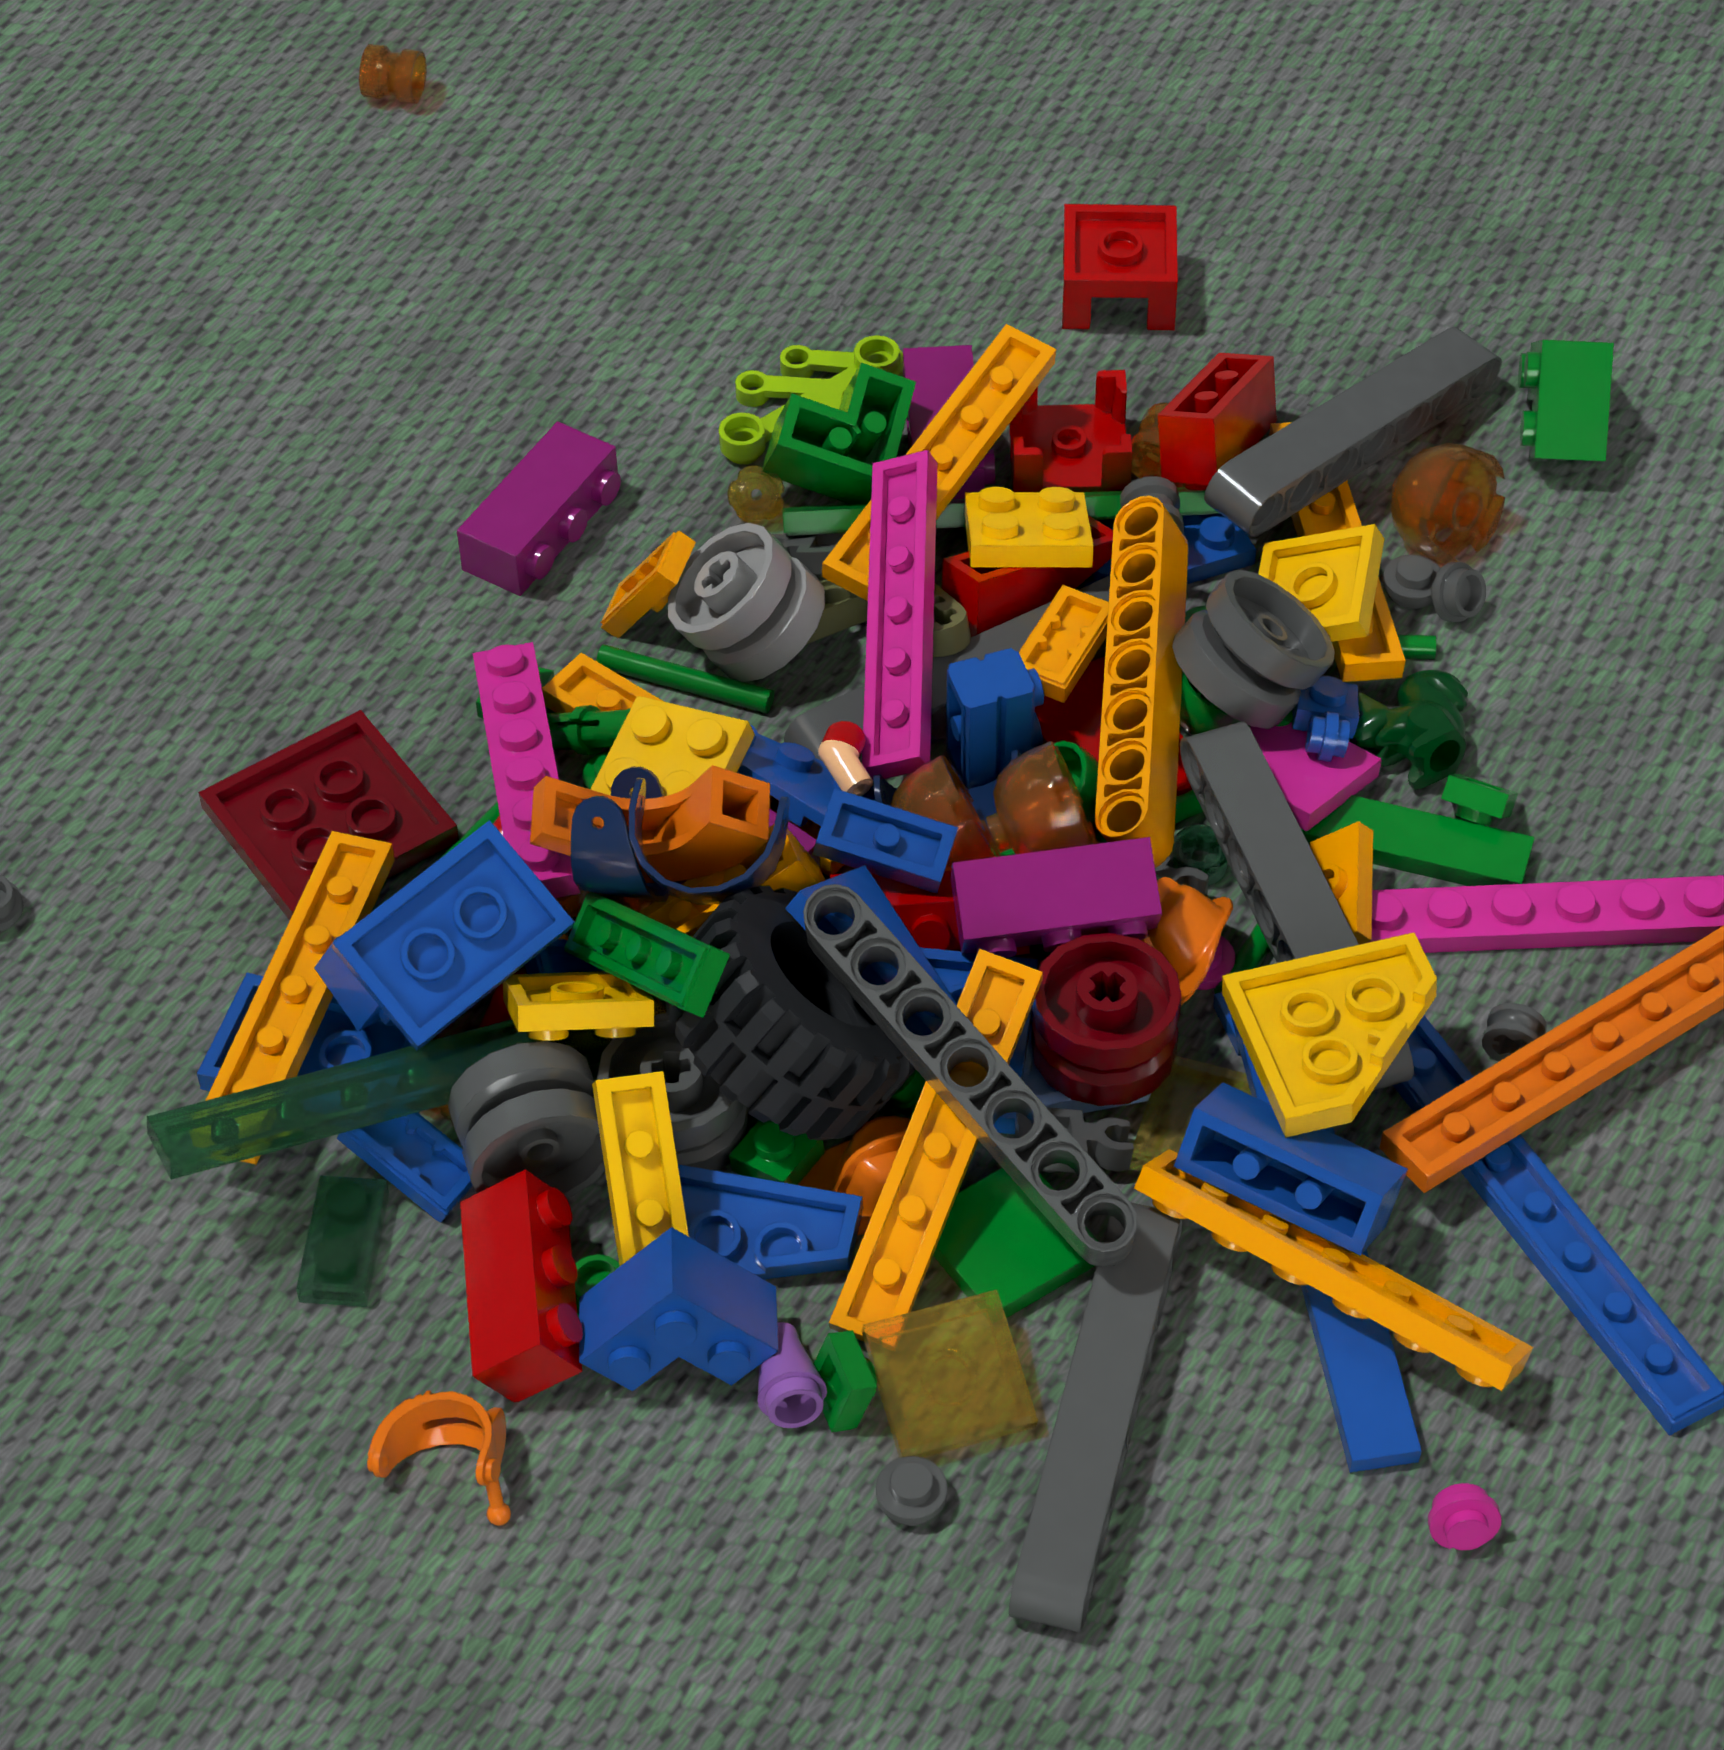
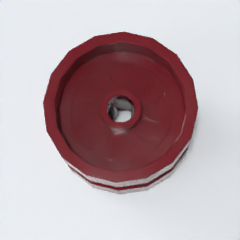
(1106, 1019)

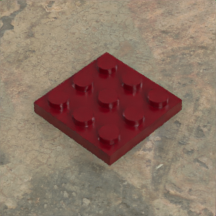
(328, 782)

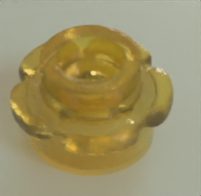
(741, 497)

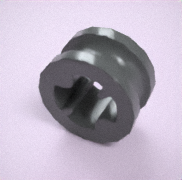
(1511, 1028)

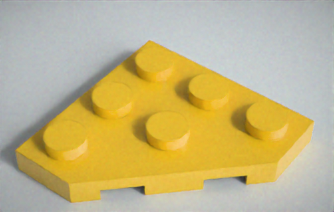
(1329, 1025)

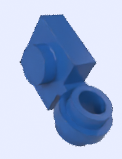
(1328, 715)

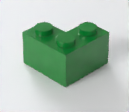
(1569, 399)
(835, 447)

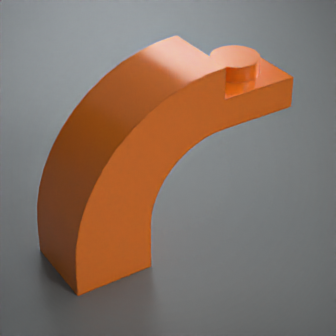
(683, 834)

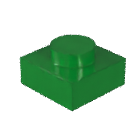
(1478, 799)
(775, 1154)
(848, 1379)

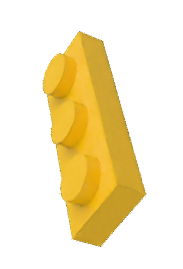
(639, 1160)

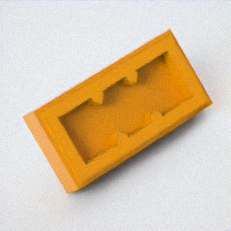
(648, 584)
(1066, 640)
(1348, 868)

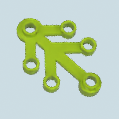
(745, 434)

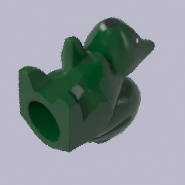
(1422, 729)

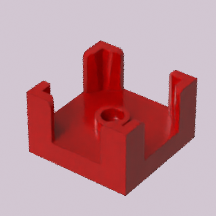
(1120, 255)
(1073, 444)

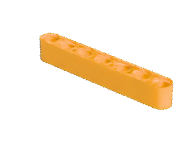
(1142, 678)

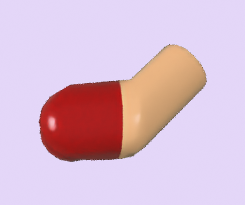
(841, 754)

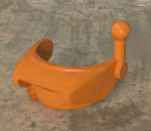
(445, 1420)

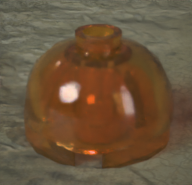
(1451, 490)
(940, 794)
(1038, 805)

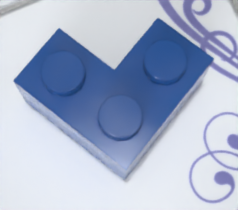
(676, 1304)

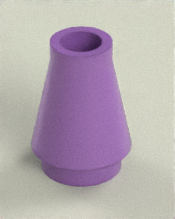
(789, 1383)

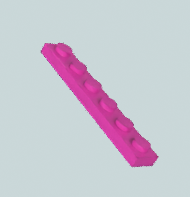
(900, 615)
(520, 753)
(1552, 913)

